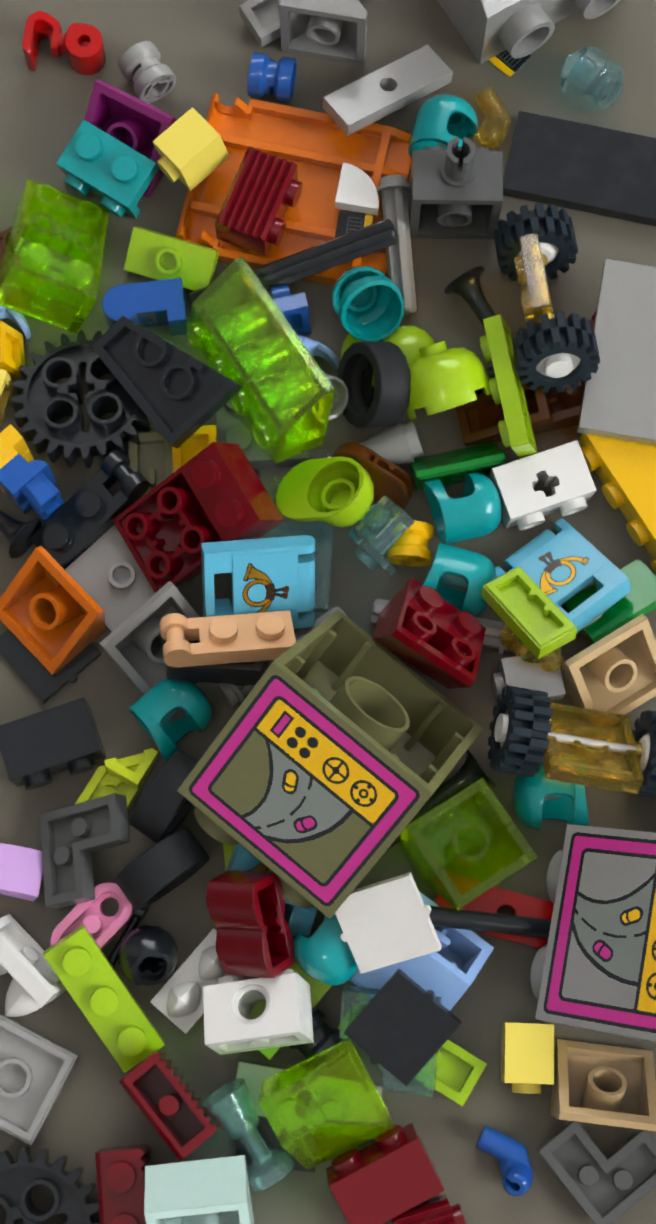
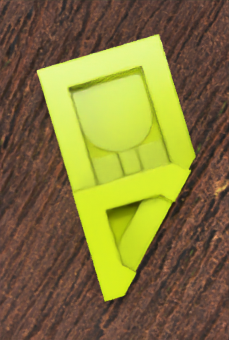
(120, 776)

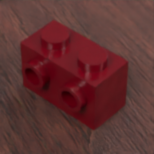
(384, 1177)

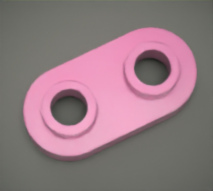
(91, 915)

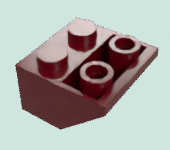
(431, 635)

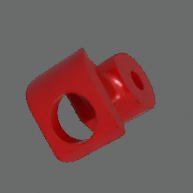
(81, 43)

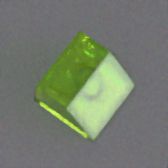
(466, 845)

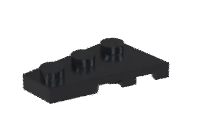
(164, 380)

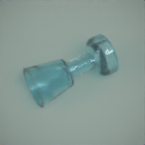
(236, 1115)

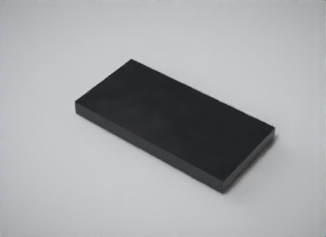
(582, 168)

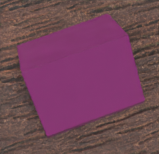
(128, 121)

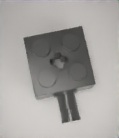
(455, 191)

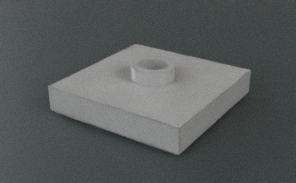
(112, 578)

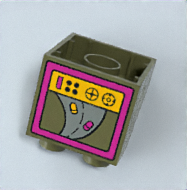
(327, 762)

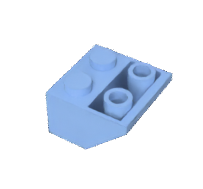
(444, 971)

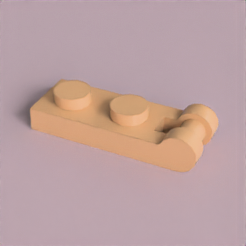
(226, 638)

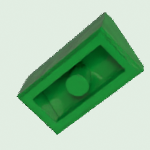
(453, 465)
(637, 602)

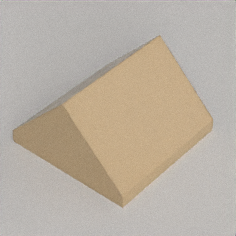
(615, 671)
(604, 1085)

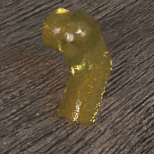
(496, 121)
(548, 663)

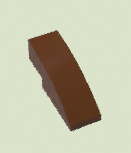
(546, 411)

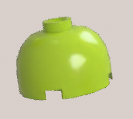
(445, 379)

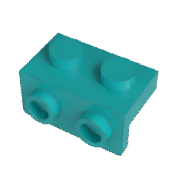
(106, 168)

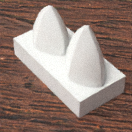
(33, 978)
(183, 993)

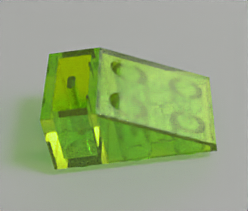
(53, 256)

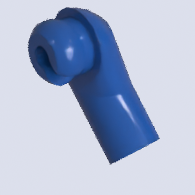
(512, 1160)

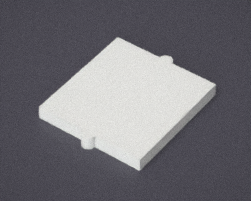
(387, 923)

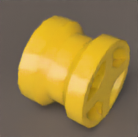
(412, 546)

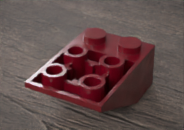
(201, 502)

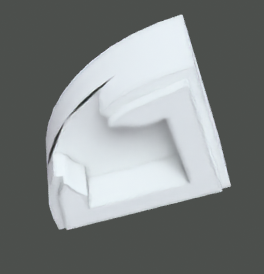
(356, 191)

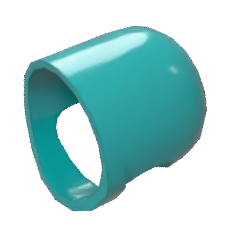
(442, 120)
(366, 311)
(467, 516)
(463, 569)
(160, 705)
(533, 809)
(325, 954)

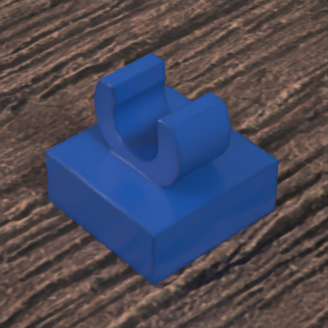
(293, 308)

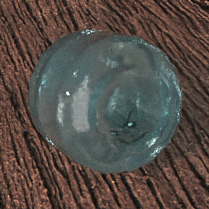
(592, 79)

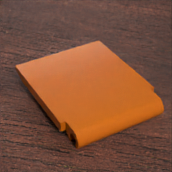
(319, 151)

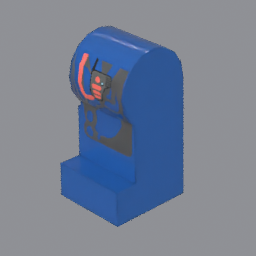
(148, 304)

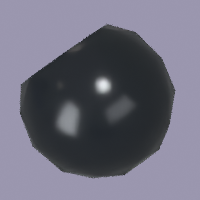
(148, 955)

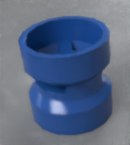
(271, 77)

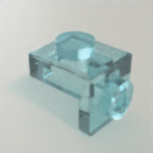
(378, 532)

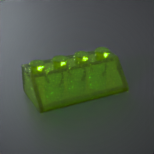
(255, 346)

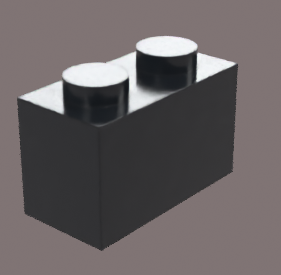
(51, 744)

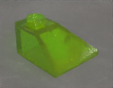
(324, 1106)

